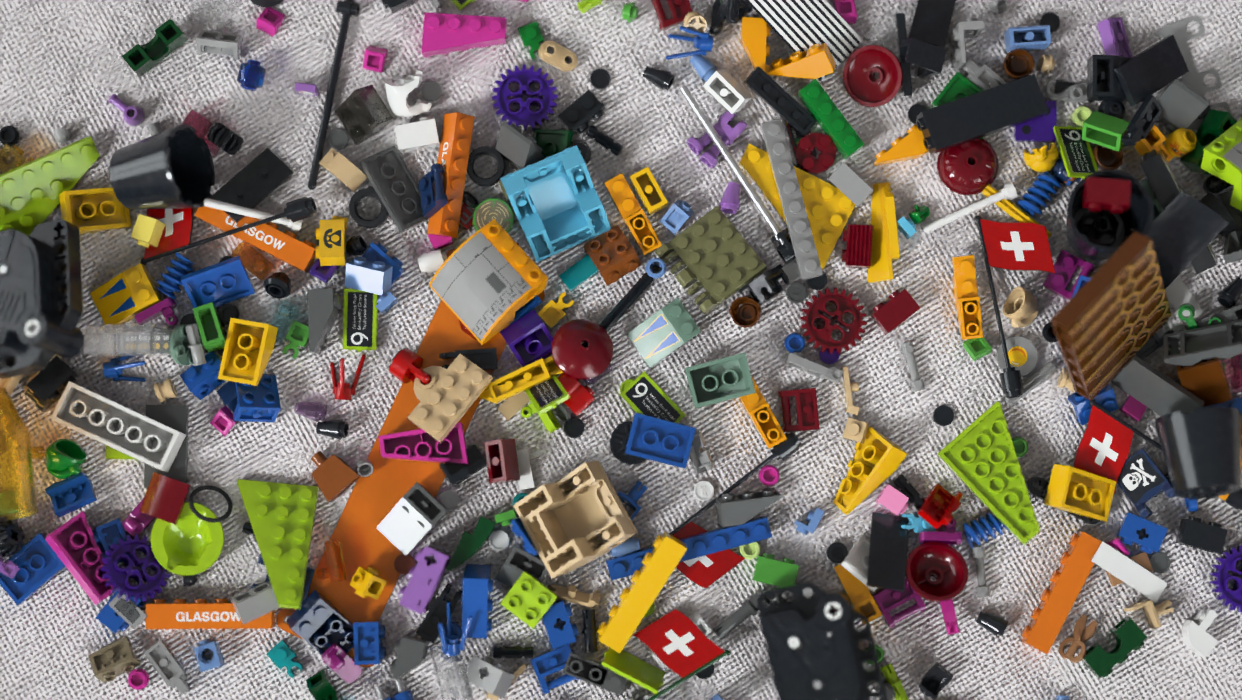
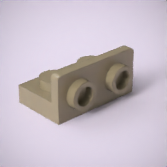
(113, 660)

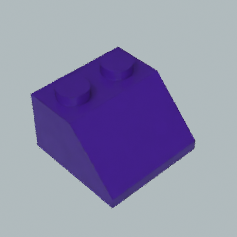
(528, 339)

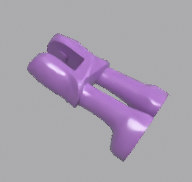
(727, 135)

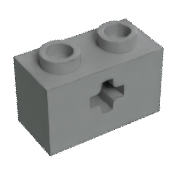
(488, 676)

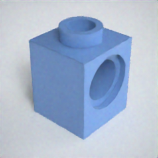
(204, 663)

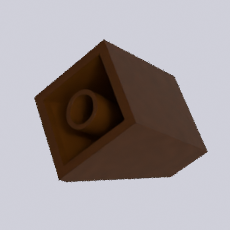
(1206, 381)

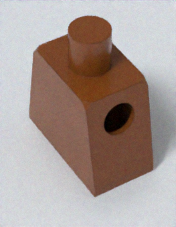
(333, 475)

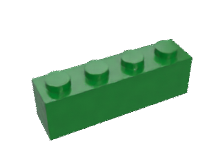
(830, 119)

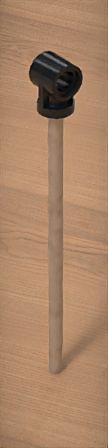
(785, 246)

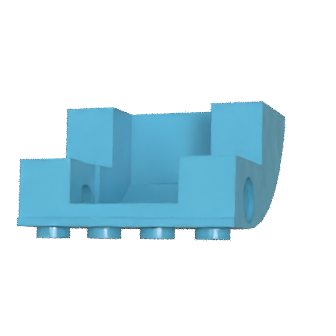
(556, 203)

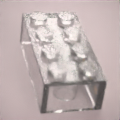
(126, 340)

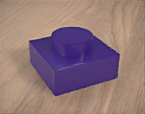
(323, 273)

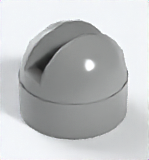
(998, 6)
(62, 135)
(364, 467)

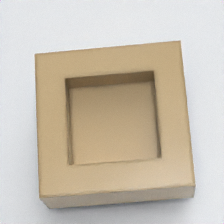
(855, 430)

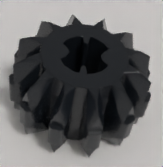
(225, 138)
(10, 538)

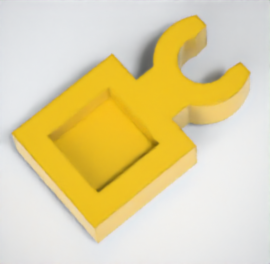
(553, 312)

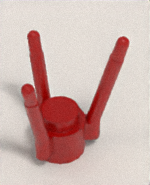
(342, 390)

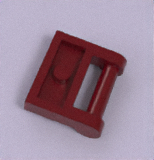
(678, 9)
(805, 407)

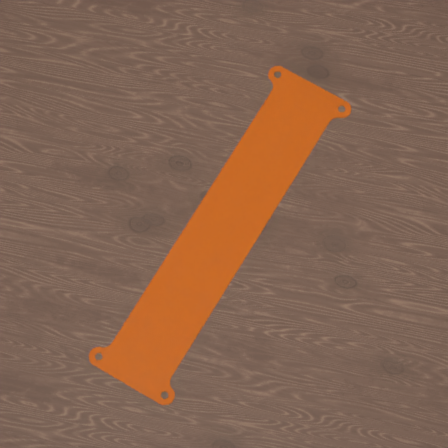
(391, 479)

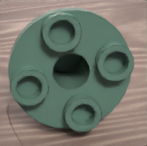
(179, 346)

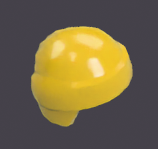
(1043, 159)

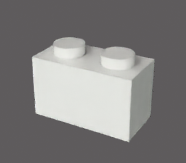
(727, 91)
(417, 135)

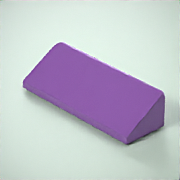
(1114, 37)

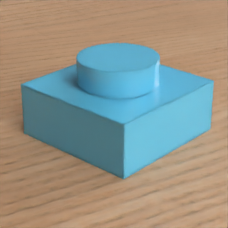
(906, 226)

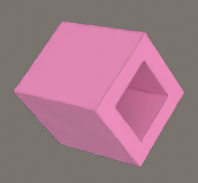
(892, 500)

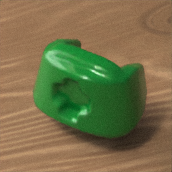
(919, 214)

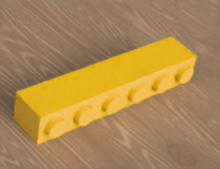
(641, 592)

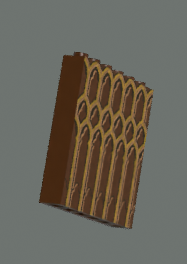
(1112, 316)

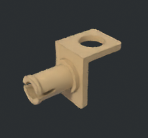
(1152, 611)

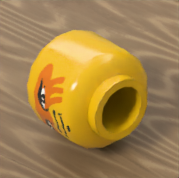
(1180, 142)

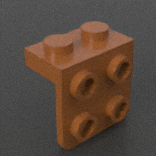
(612, 255)

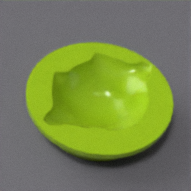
(190, 544)

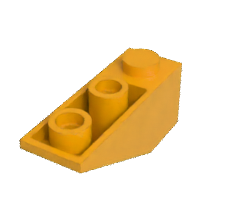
(753, 40)
(807, 64)
(903, 149)
(858, 594)

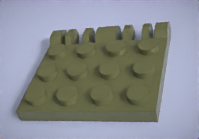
(714, 257)

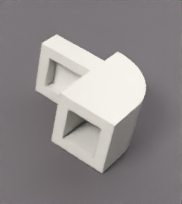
(1195, 633)

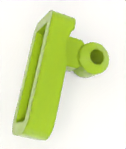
(548, 417)

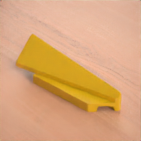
(885, 236)
(520, 380)

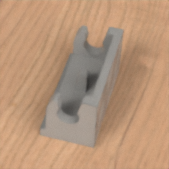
(219, 43)
(851, 184)
(255, 602)

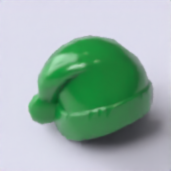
(64, 458)

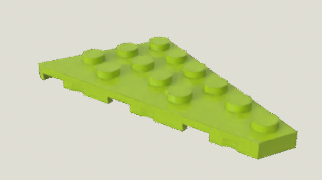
(34, 188)
(989, 467)
(283, 528)

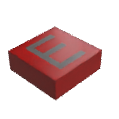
(466, 216)

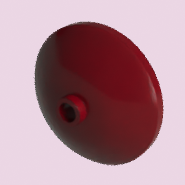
(860, 75)
(577, 360)

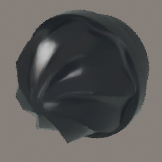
(356, 246)

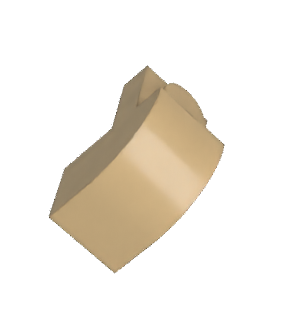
(343, 169)

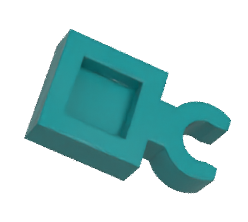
(283, 656)

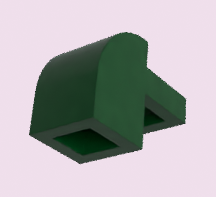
(323, 687)

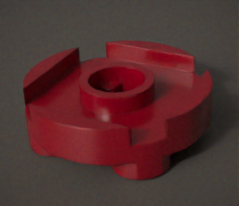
(825, 159)

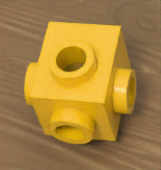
(368, 583)

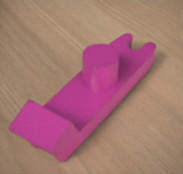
(949, 617)

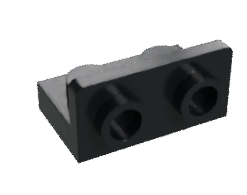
(582, 112)

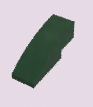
(471, 543)

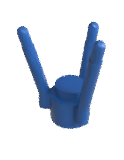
(702, 41)
(115, 368)
(451, 644)

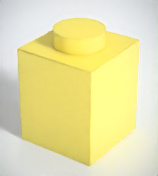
(147, 231)

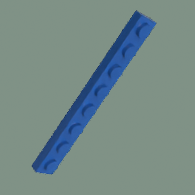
(697, 545)

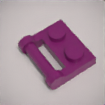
(1064, 269)
(891, 599)

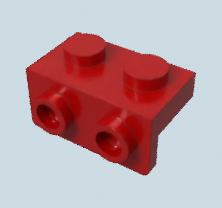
(939, 506)

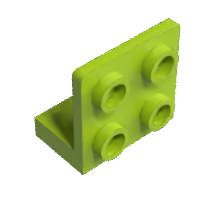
(528, 599)

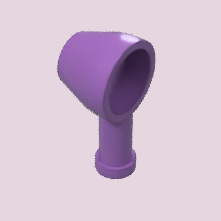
(139, 115)

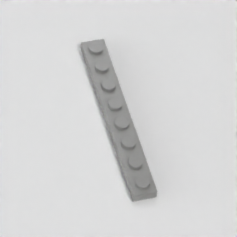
(791, 199)

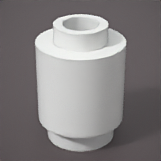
(432, 261)

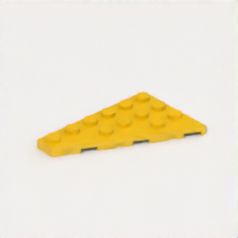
(824, 203)

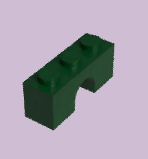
(145, 57)
(1211, 128)
(1127, 636)

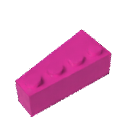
(461, 32)
(420, 446)
(81, 555)

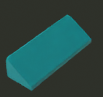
(579, 273)

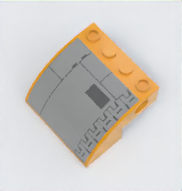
(488, 281)

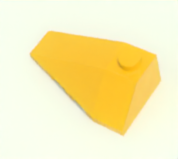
(868, 470)

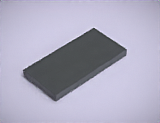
(395, 187)
(1155, 389)
(177, 418)

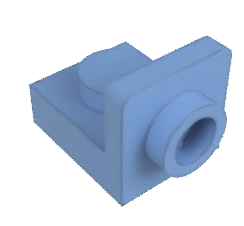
(677, 216)
(386, 302)
(813, 519)

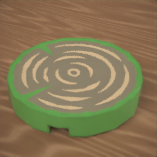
(490, 210)

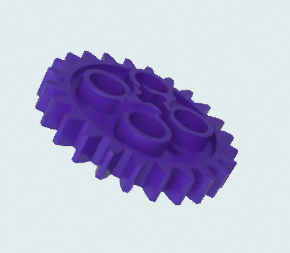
(525, 79)
(119, 577)
(1232, 596)

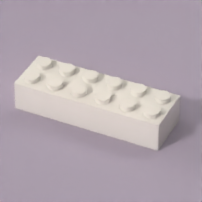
(118, 426)

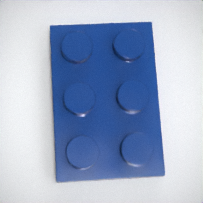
(218, 283)
(660, 440)
(37, 566)

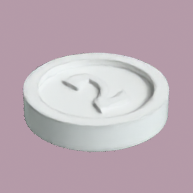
(703, 490)
(499, 540)

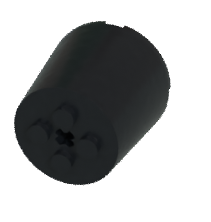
(164, 171)
(1115, 227)
(1202, 451)

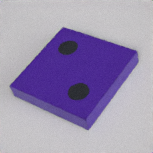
(1039, 129)

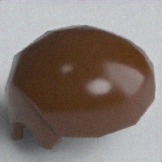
(1018, 64)
(1107, 158)
(745, 311)

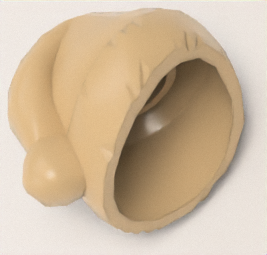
(1021, 307)

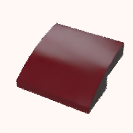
(165, 498)

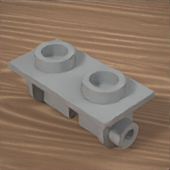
(700, 459)

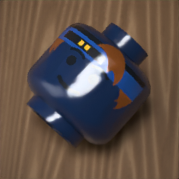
(1061, 175)

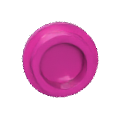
(769, 475)
(138, 679)

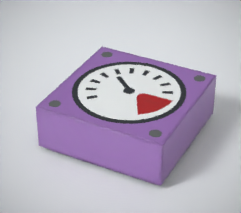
(306, 89)

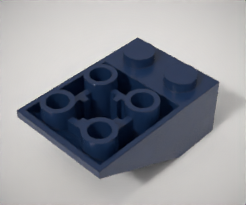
(322, 624)

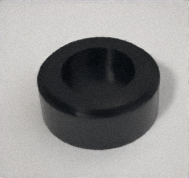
(836, 552)

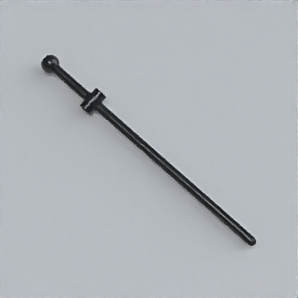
(347, 9)

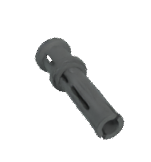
(749, 608)

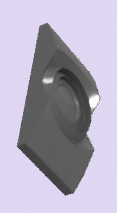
(1203, 343)

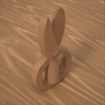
(1080, 637)

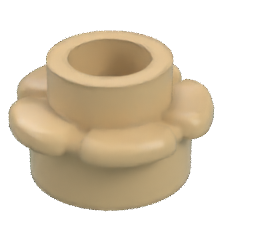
(1046, 63)

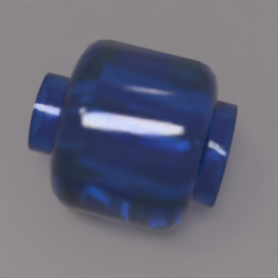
(251, 75)

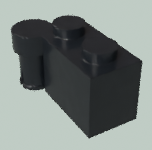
(50, 383)

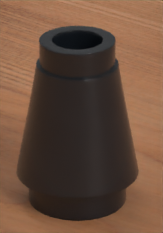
(661, 78)
(1230, 294)
(333, 428)
(992, 623)

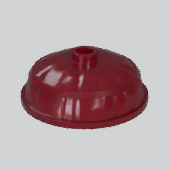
(960, 175)
(941, 562)

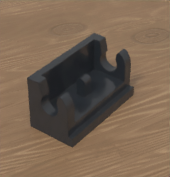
(768, 285)

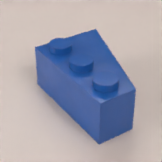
(476, 599)

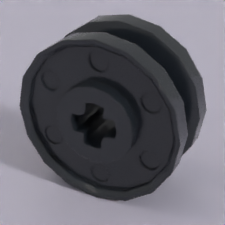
(618, 444)

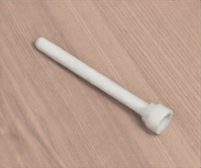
(1006, 193)
(293, 226)

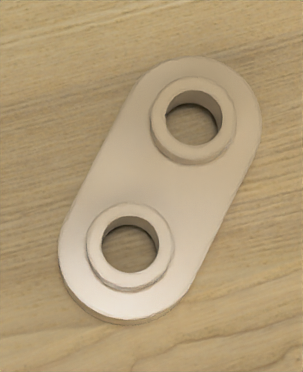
(558, 56)

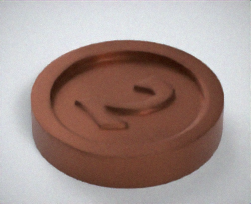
(404, 563)

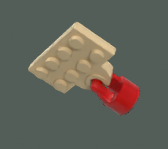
(442, 392)

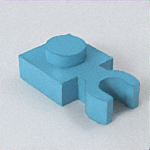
(917, 522)

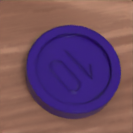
(826, 358)

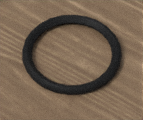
(215, 489)

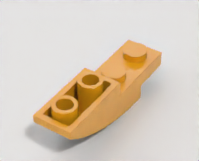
(632, 214)
(966, 297)
(763, 418)

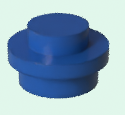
(794, 343)

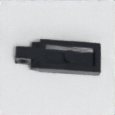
(1142, 121)

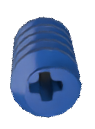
(1039, 193)
(173, 278)
(982, 529)

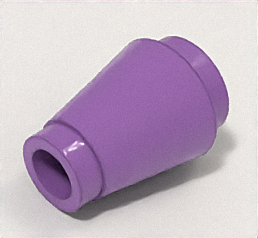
(730, 199)

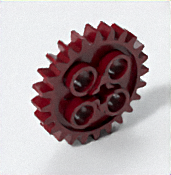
(843, 304)

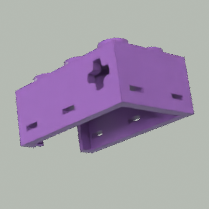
(423, 579)

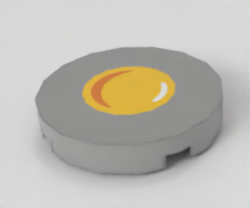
(1021, 354)

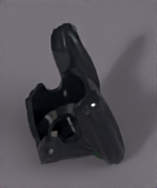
(727, 9)

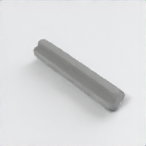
(1033, 381)

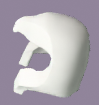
(398, 95)

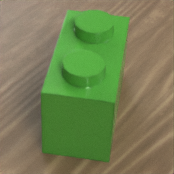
(1104, 130)
(210, 327)
(775, 572)

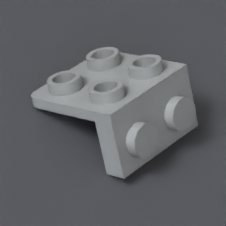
(968, 29)

